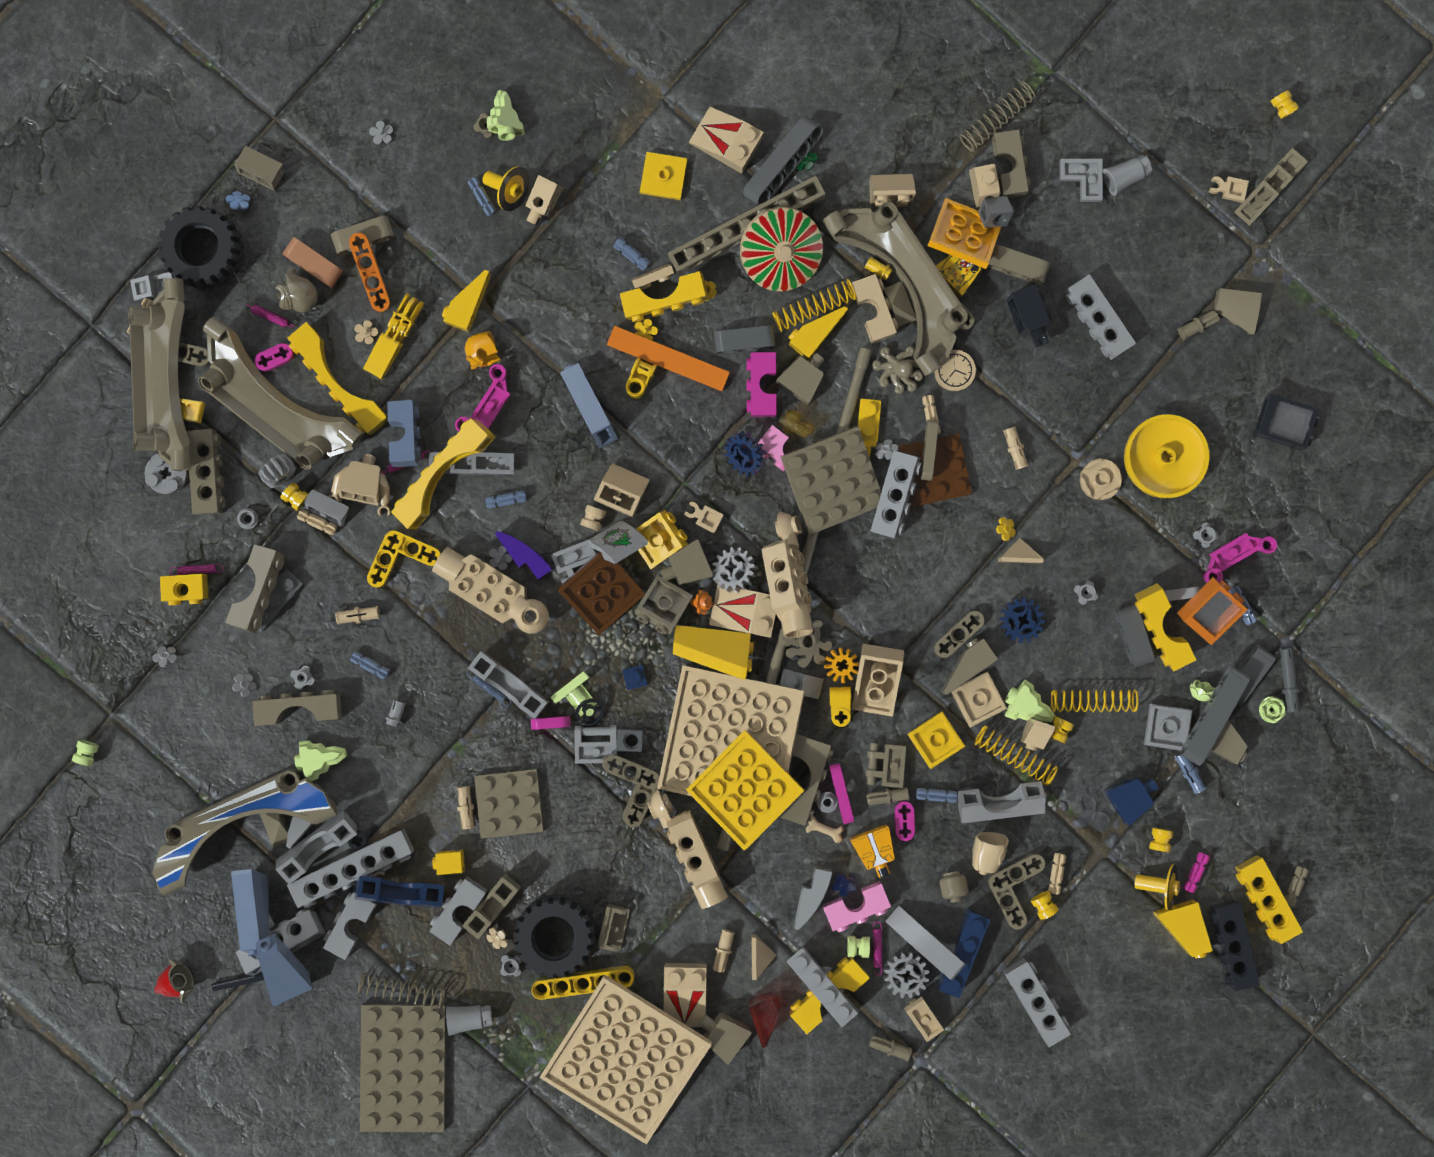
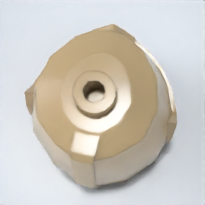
(987, 856)

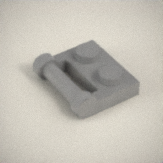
(594, 751)

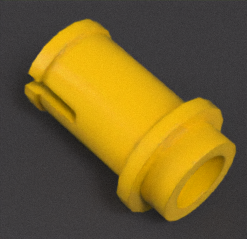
(878, 268)

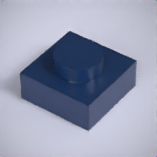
(634, 677)

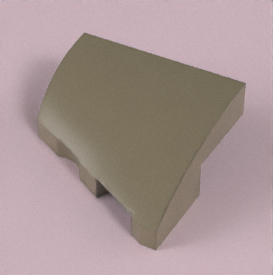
(1239, 307)

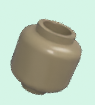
(954, 886)

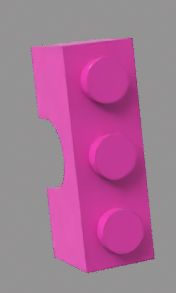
(761, 365)

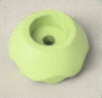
(1201, 690)
(1278, 709)

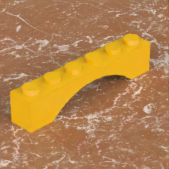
(311, 347)
(415, 505)

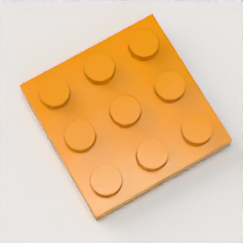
(963, 234)

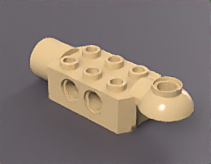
(787, 578)
(490, 590)
(705, 876)

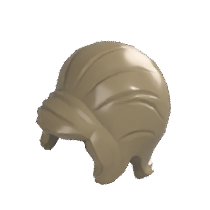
(296, 293)

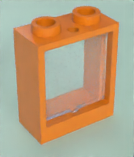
(1212, 610)

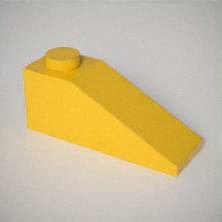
(465, 305)
(813, 334)

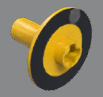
(511, 187)
(1168, 886)

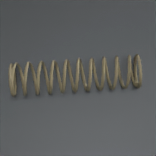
(996, 116)
(362, 981)

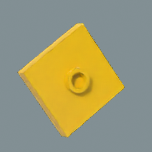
(663, 176)
(936, 740)

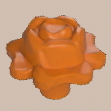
(702, 602)

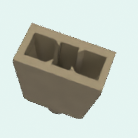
(802, 378)
(687, 565)
(726, 1035)

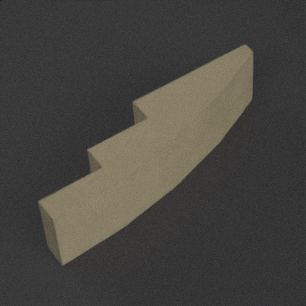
(1270, 186)

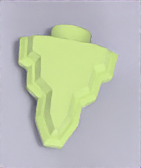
(504, 119)
(1027, 704)
(316, 758)

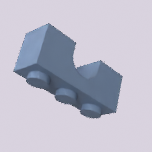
(405, 415)

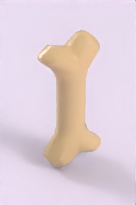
(835, 833)

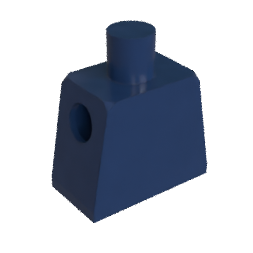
(1131, 798)

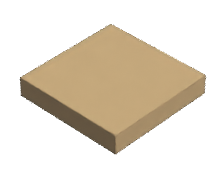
(978, 699)

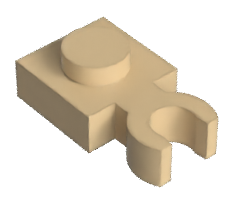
(1233, 189)
(707, 518)

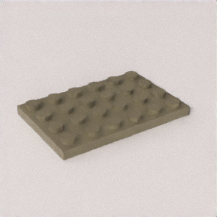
(402, 1068)

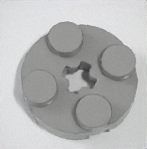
(155, 479)

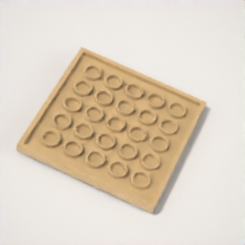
(714, 711)
(625, 1059)

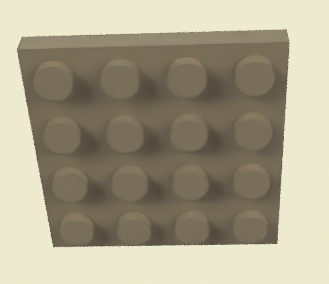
(832, 480)

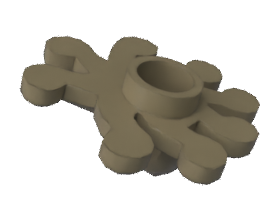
(898, 369)
(808, 646)

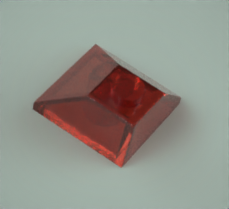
(764, 1015)

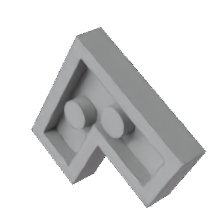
(1089, 174)

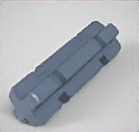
(482, 196)
(631, 254)
(506, 499)
(1249, 618)
(369, 665)
(936, 795)

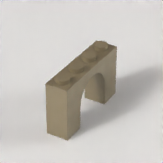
(815, 755)

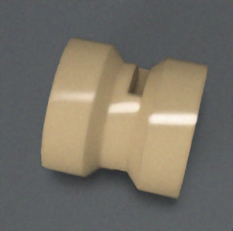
(593, 518)

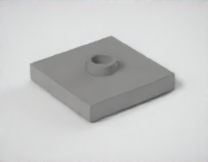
(1167, 726)

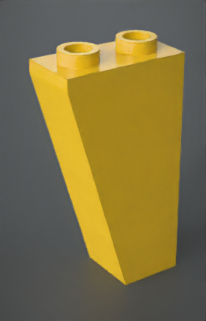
(715, 649)

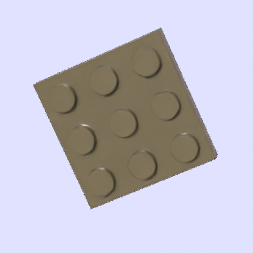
(509, 803)

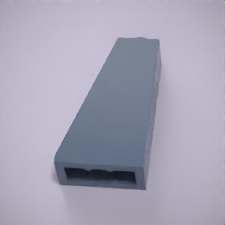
(588, 405)
(251, 908)
(281, 970)

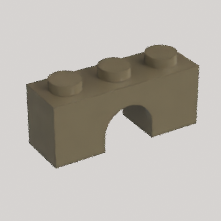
(1009, 146)
(491, 906)

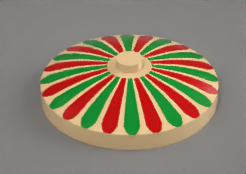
(781, 249)

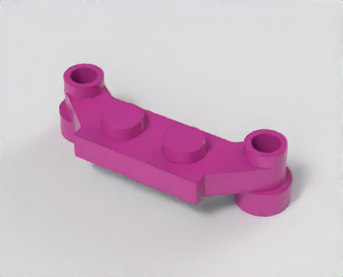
(492, 401)
(1234, 552)

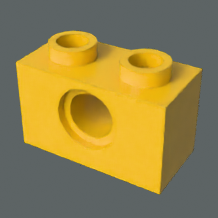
(171, 588)

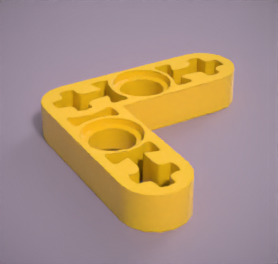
(401, 547)

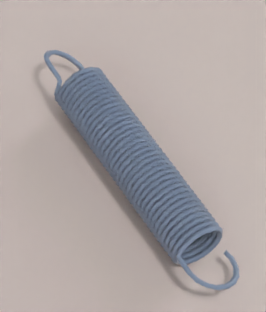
(490, 689)

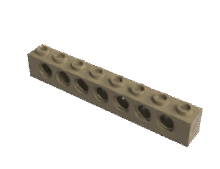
(730, 233)

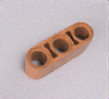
(312, 262)

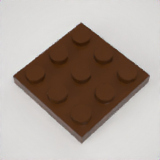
(949, 473)
(600, 592)

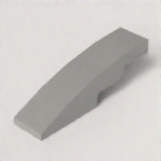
(481, 464)
(925, 943)

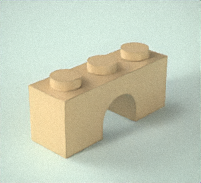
(870, 291)

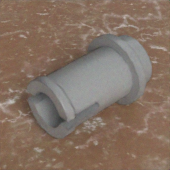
(395, 713)

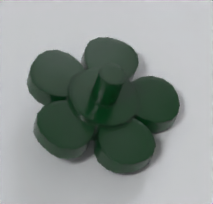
(808, 161)

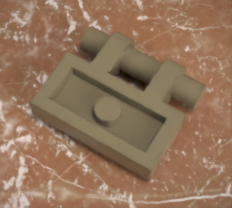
(893, 765)

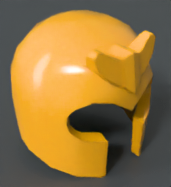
(481, 350)

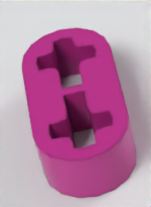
(272, 353)
(550, 722)
(909, 820)

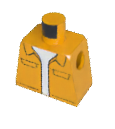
(875, 849)

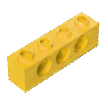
(1288, 925)

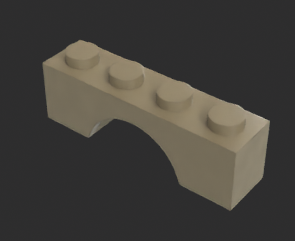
(248, 613)
(270, 711)

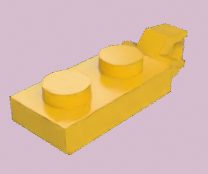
(869, 422)

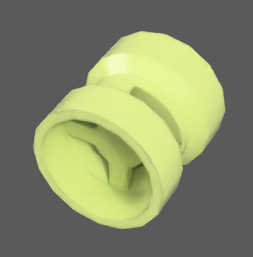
(85, 753)
(858, 946)

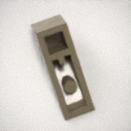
(970, 663)

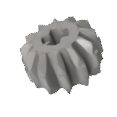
(277, 470)

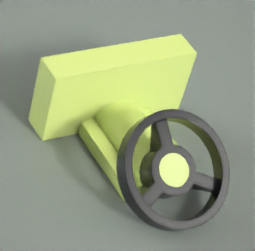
(580, 699)

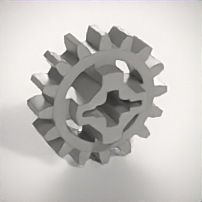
(727, 568)
(896, 972)

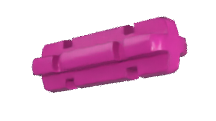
(1196, 872)

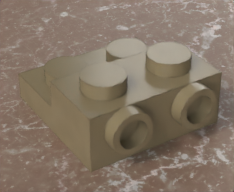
(663, 605)

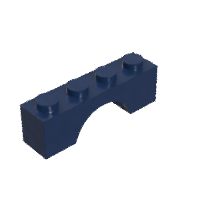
(399, 893)
(968, 943)

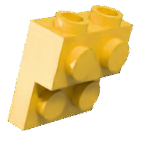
(662, 538)

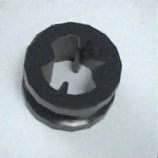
(355, 846)

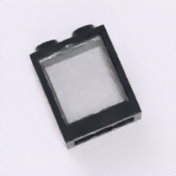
(1286, 422)

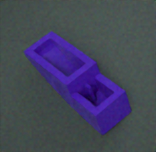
(523, 555)

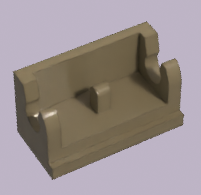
(259, 168)
(613, 928)

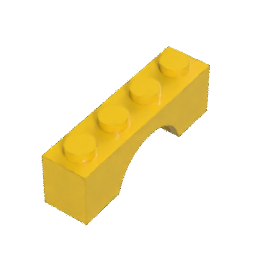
(690, 289)
(1154, 605)
(847, 976)

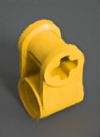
(640, 374)
(840, 701)

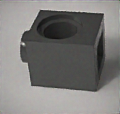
(995, 211)
(622, 745)

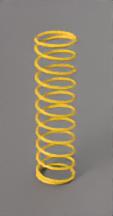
(777, 318)
(1096, 705)
(1048, 781)

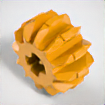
(843, 672)

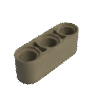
(376, 229)
(1019, 264)

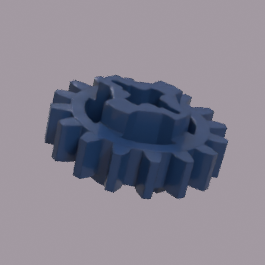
(745, 453)
(1026, 612)

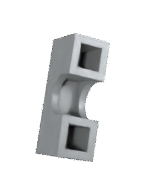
(447, 925)
(340, 939)

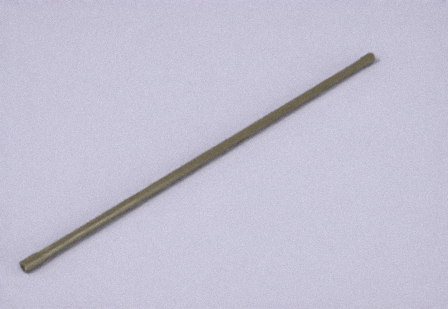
(861, 366)

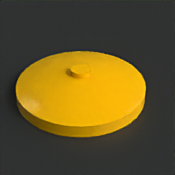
(1166, 456)

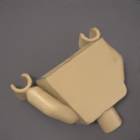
(362, 483)

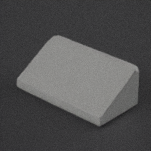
(326, 508)

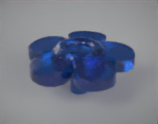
(844, 885)

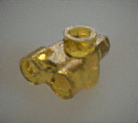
(792, 423)

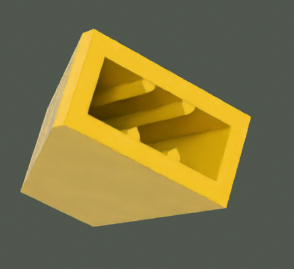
(1186, 927)

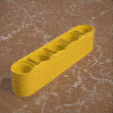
(572, 981)

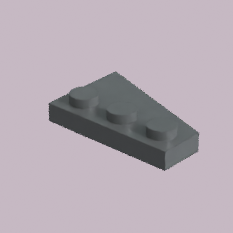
(284, 591)

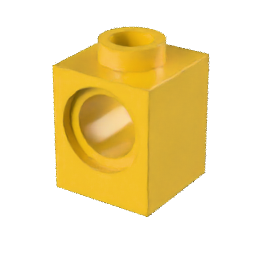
(449, 862)

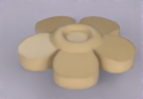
(365, 332)
(497, 938)

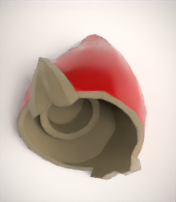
(175, 981)

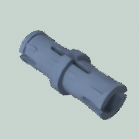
(1191, 773)

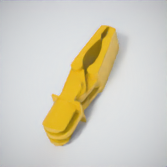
(390, 343)

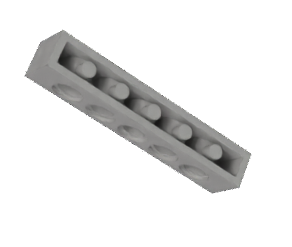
(301, 889)

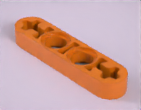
(365, 273)

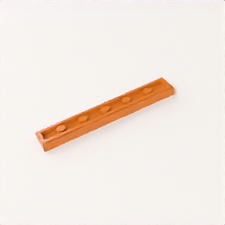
(668, 358)

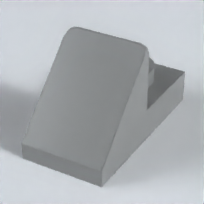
(807, 683)

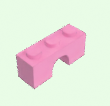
(773, 445)
(874, 902)

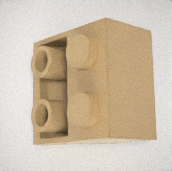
(892, 188)
(621, 490)

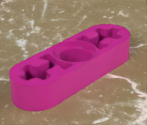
(841, 793)

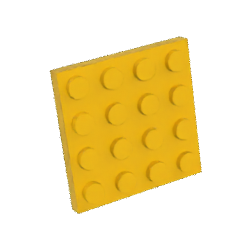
(745, 790)

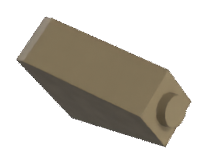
(1230, 745)

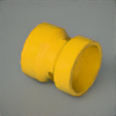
(1284, 104)
(294, 496)
(1061, 729)
(1161, 840)
(1044, 905)

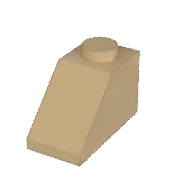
(1036, 734)

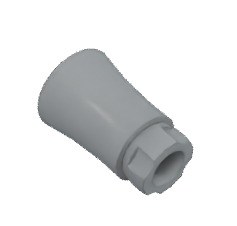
(1125, 174)
(467, 1018)

